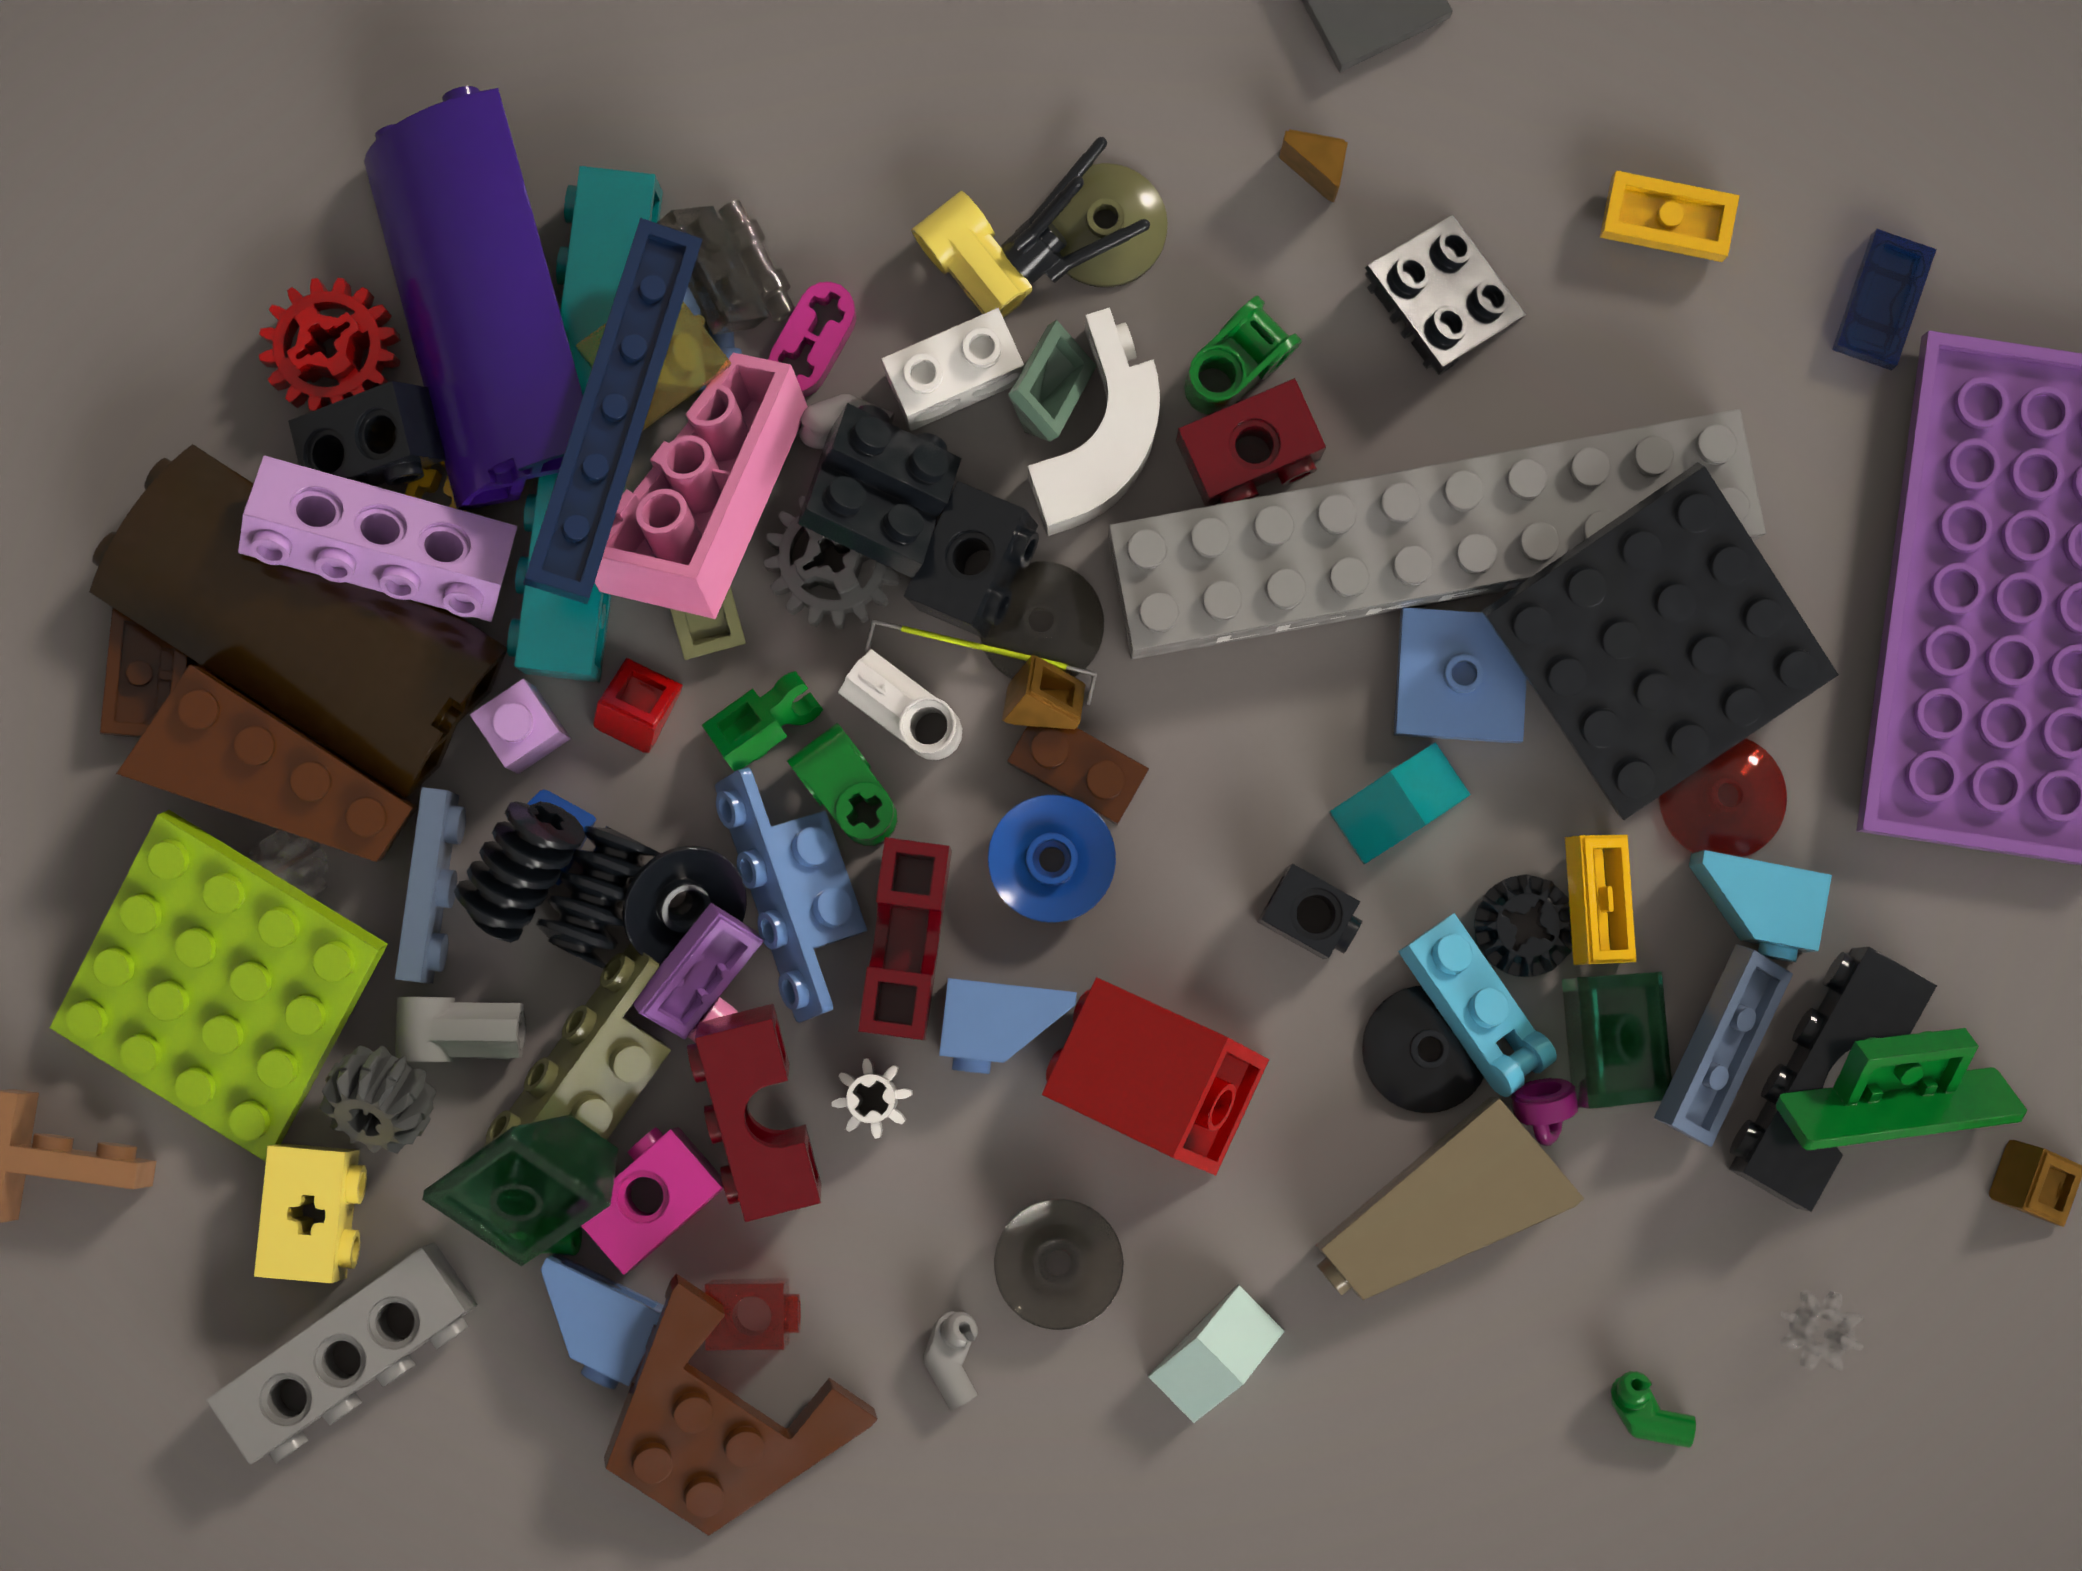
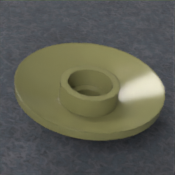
(1130, 199)

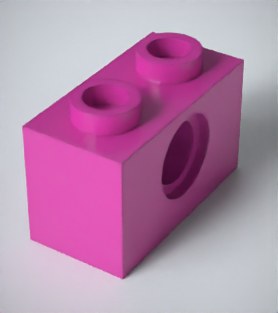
(687, 1186)

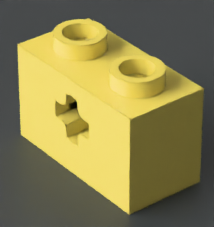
(291, 1243)

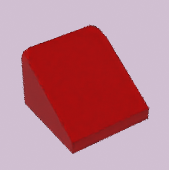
(636, 705)

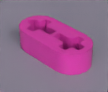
(825, 346)

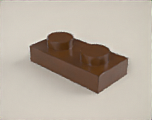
(1080, 768)

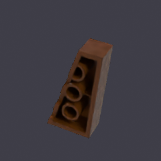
(251, 763)

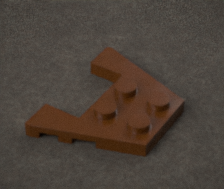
(703, 1445)

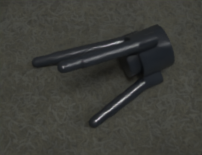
(1038, 243)

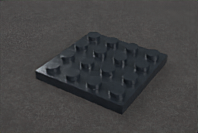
(1660, 641)

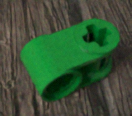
(1246, 351)
(840, 780)

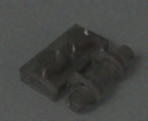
(719, 280)

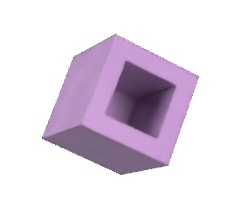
(520, 726)

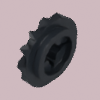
(1497, 934)

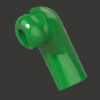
(1643, 1415)

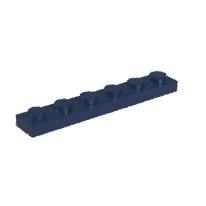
(613, 412)

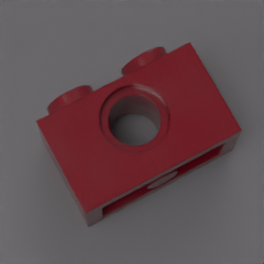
(1276, 417)

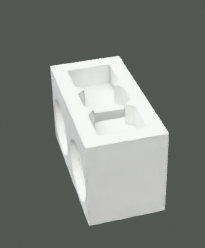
(953, 369)

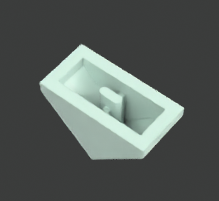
(1217, 1355)

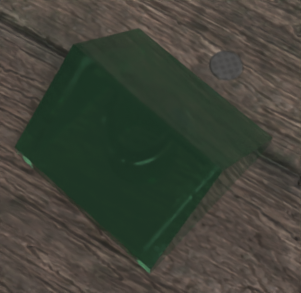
(1617, 1039)

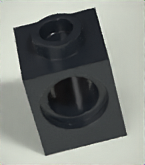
(1281, 913)

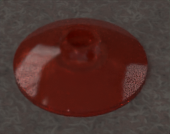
(1704, 823)

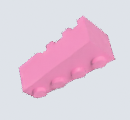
(707, 488)

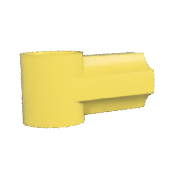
(963, 244)

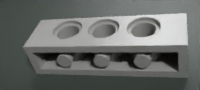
(252, 1403)

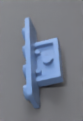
(796, 887)

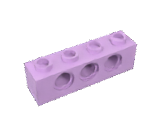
(376, 539)

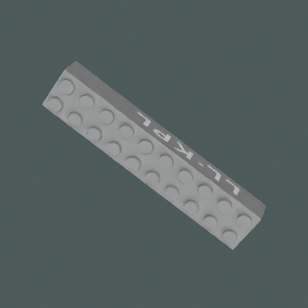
(1403, 534)

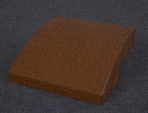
(138, 677)

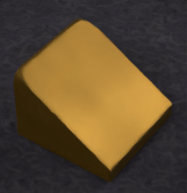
(1315, 159)
(1043, 697)
(2036, 1182)

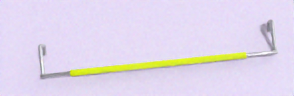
(977, 646)

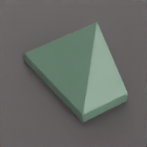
(1051, 383)

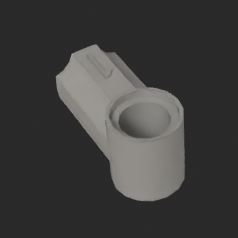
(444, 1029)

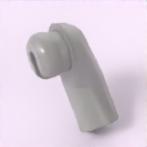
(821, 416)
(946, 1354)

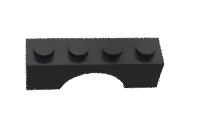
(1864, 1000)

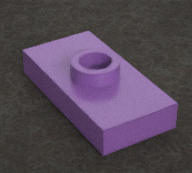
(697, 971)

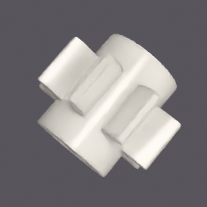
(854, 1100)

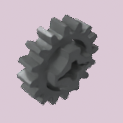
(806, 575)

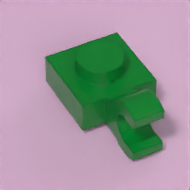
(754, 723)

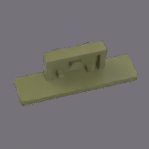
(599, 1059)

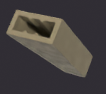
(1452, 1200)

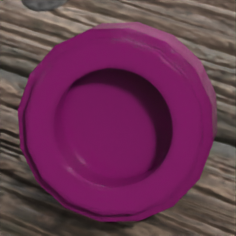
(1545, 1106)

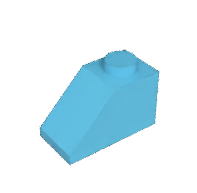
(1766, 901)

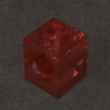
(730, 1332)

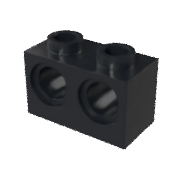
(365, 431)

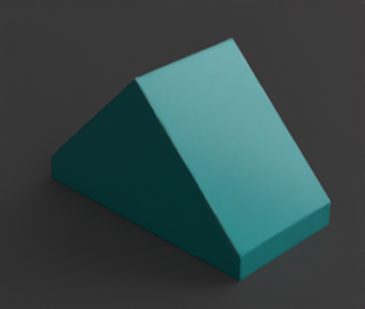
(1399, 803)

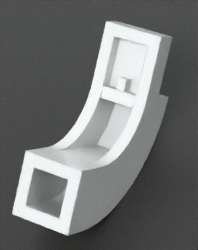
(1104, 468)

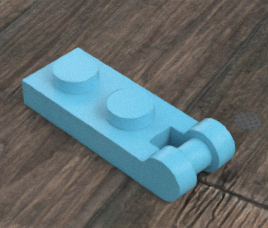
(1477, 1005)

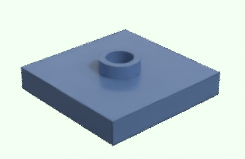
(1456, 679)

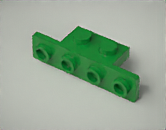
(1902, 1091)

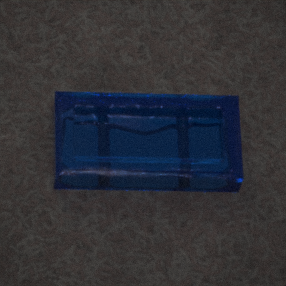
(1884, 299)

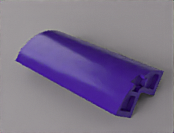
(476, 294)

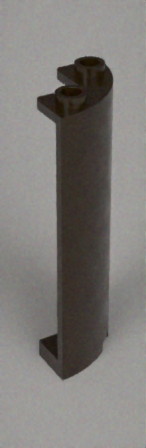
(330, 657)

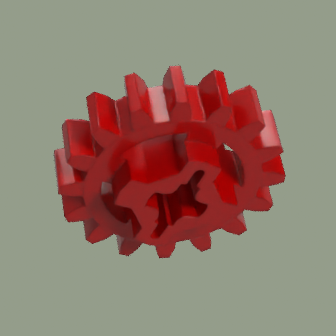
(351, 337)

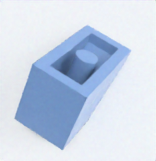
(995, 1020)
(600, 1321)

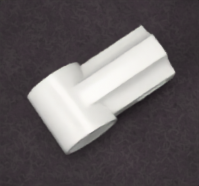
(899, 704)

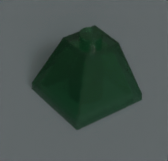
(529, 1186)

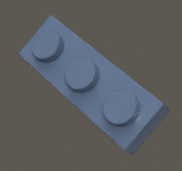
(430, 886)
(1723, 1045)

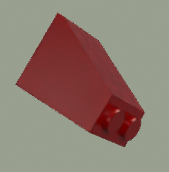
(1154, 1076)

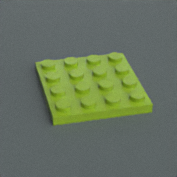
(217, 984)

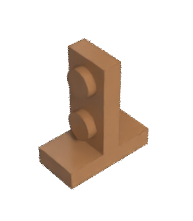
(54, 1158)

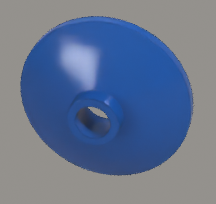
(1046, 824)

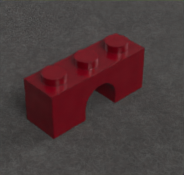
(905, 939)
(766, 1166)

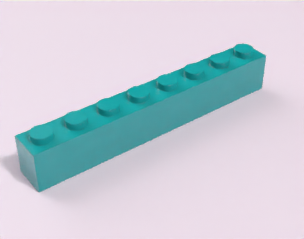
(554, 632)

